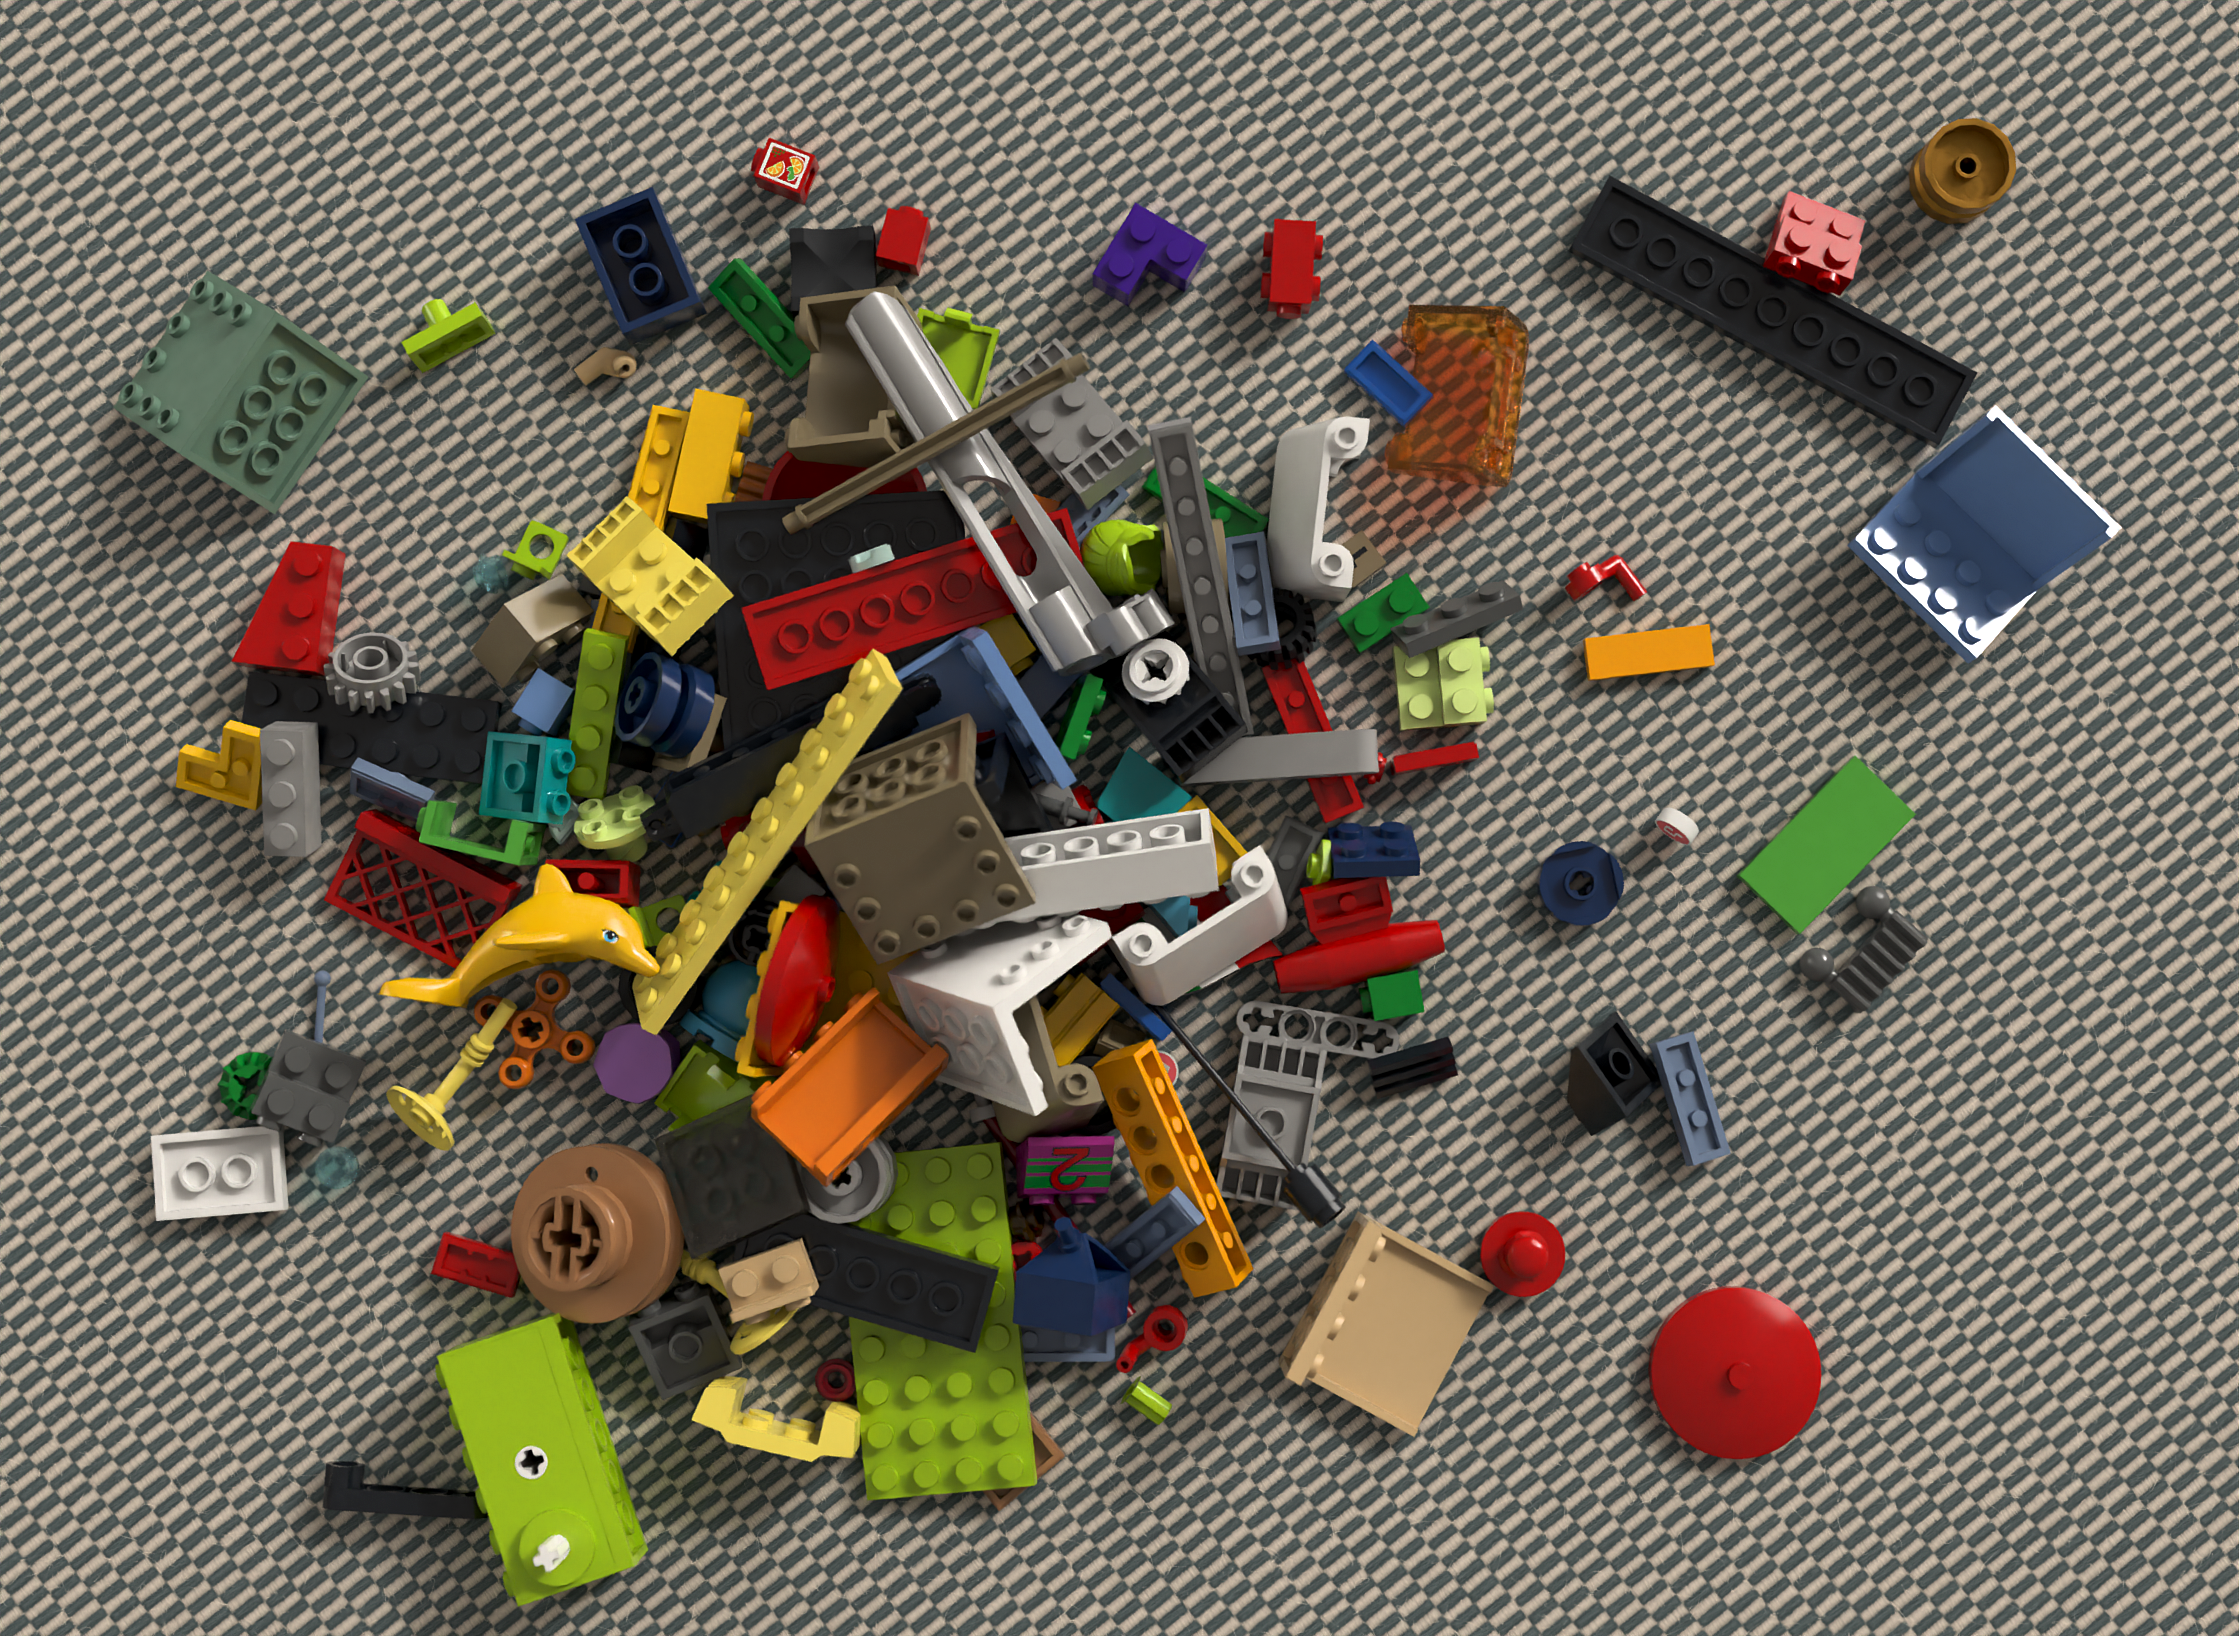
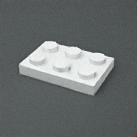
(219, 1172)

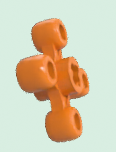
(551, 1037)

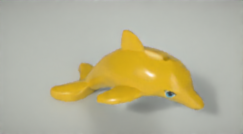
(538, 932)

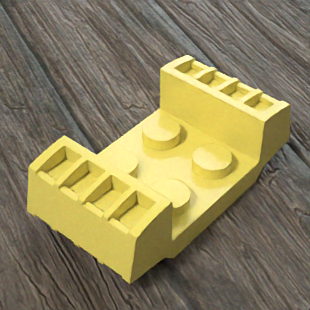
(649, 576)
(721, 1408)

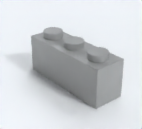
(290, 788)

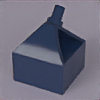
(1072, 1286)

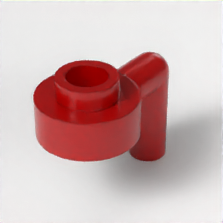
(1587, 578)
(1154, 1336)

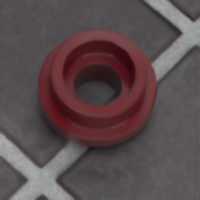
(824, 1386)

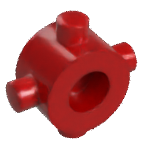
(1373, 778)

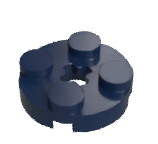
(1592, 862)

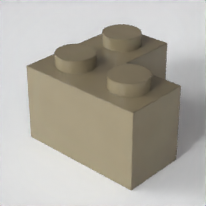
(531, 630)

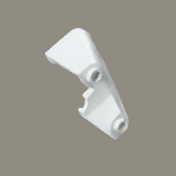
(1298, 507)
(1170, 970)

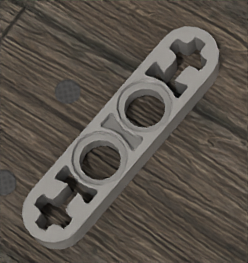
(1318, 1024)

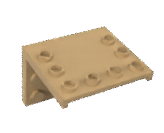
(1384, 1324)

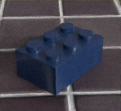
(641, 266)

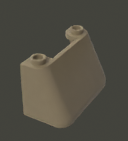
(846, 407)
(1069, 1090)

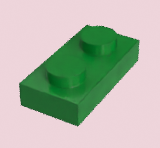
(1385, 609)

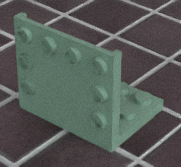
(240, 391)

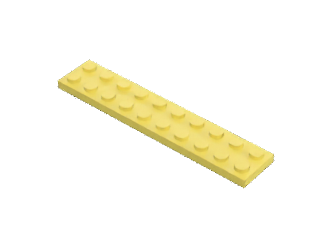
(767, 838)

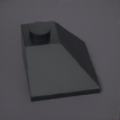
(1609, 1075)

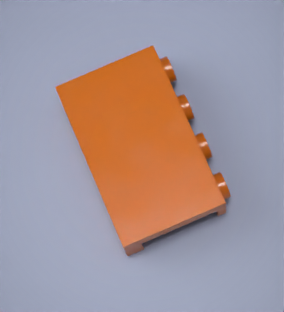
(847, 1086)

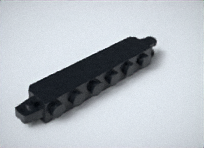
(746, 772)

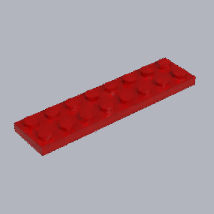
(888, 605)

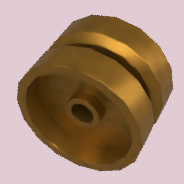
(1962, 171)

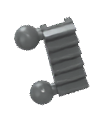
(1877, 958)

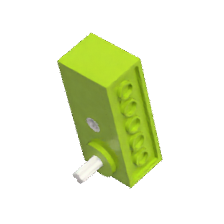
(554, 1514)

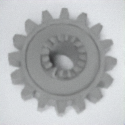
(372, 671)

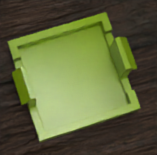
(963, 349)
(703, 1085)

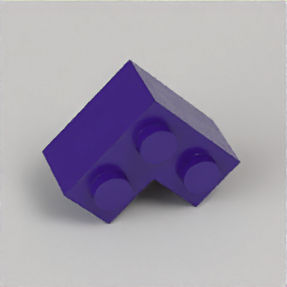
(1144, 246)

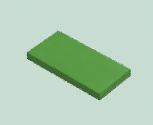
(1826, 844)

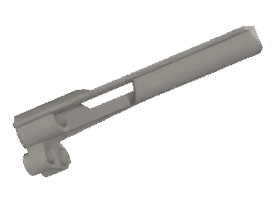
(1059, 599)

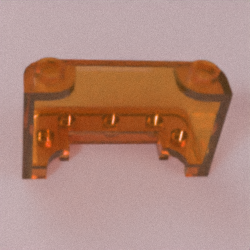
(1476, 371)

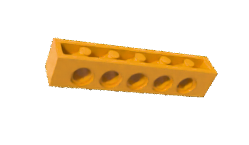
(1212, 1253)

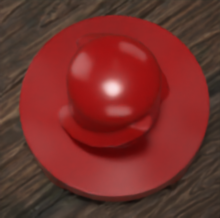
(1522, 1253)

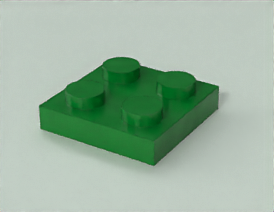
(1084, 703)

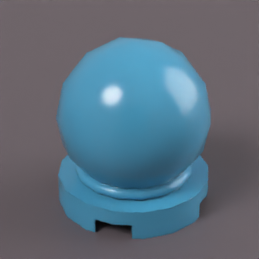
(724, 1006)

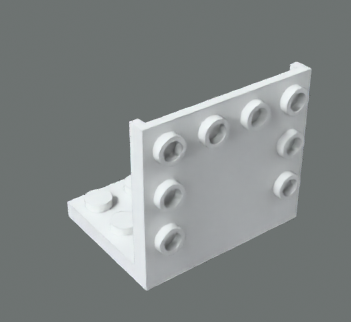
(971, 984)

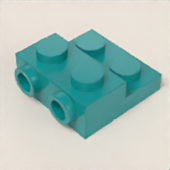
(526, 777)

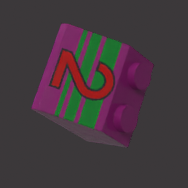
(1064, 1169)

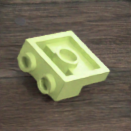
(1443, 686)

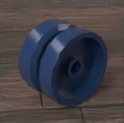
(664, 705)

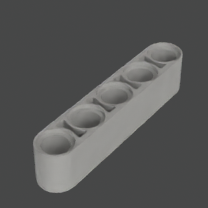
(1292, 758)

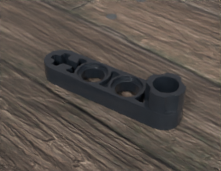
(347, 1492)

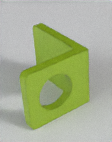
(529, 566)
(648, 917)

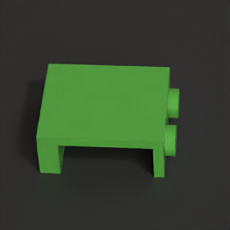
(521, 847)

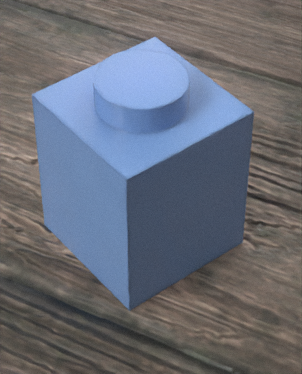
(544, 704)

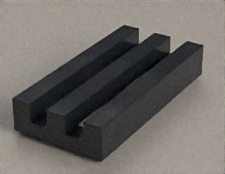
(1412, 1067)

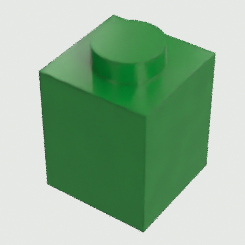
(1392, 995)

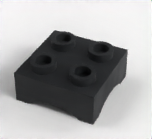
(831, 261)

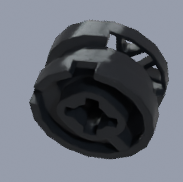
(751, 933)

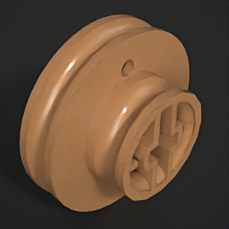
(600, 1243)

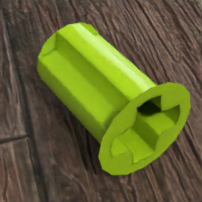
(1147, 1402)

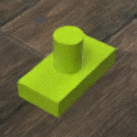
(446, 334)

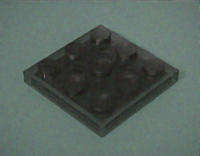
(729, 1179)

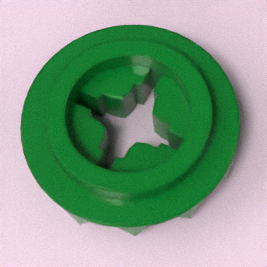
(231, 1087)

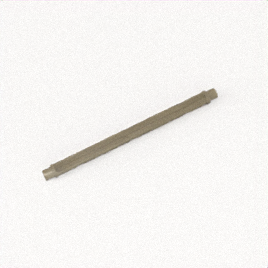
(936, 443)

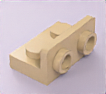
(769, 1281)

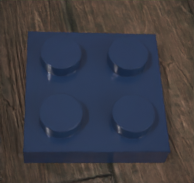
(1373, 850)

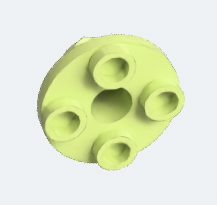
(615, 824)

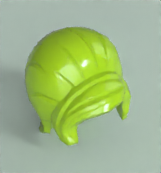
(1123, 557)

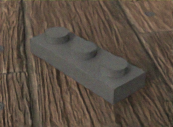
(1456, 618)

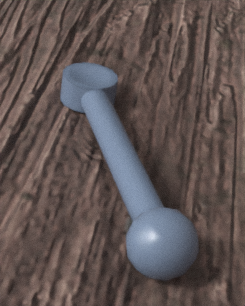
(322, 979)

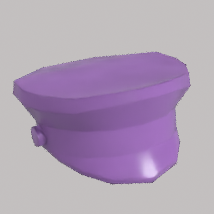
(636, 1062)

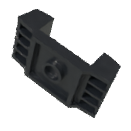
(1186, 728)

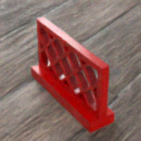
(445, 863)

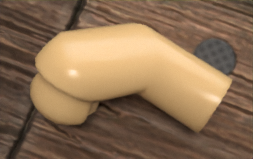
(606, 361)

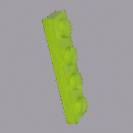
(594, 711)

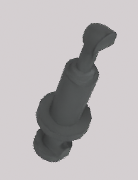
(1066, 811)

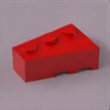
(297, 613)

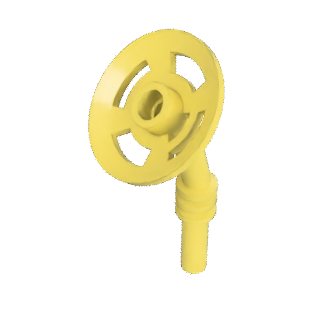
(427, 1111)
(706, 1272)

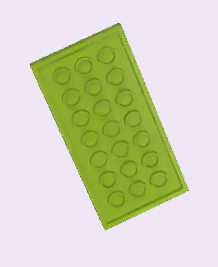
(928, 1409)

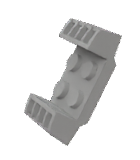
(1076, 430)
(1282, 1091)

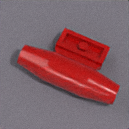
(1354, 937)

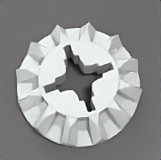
(1155, 653)

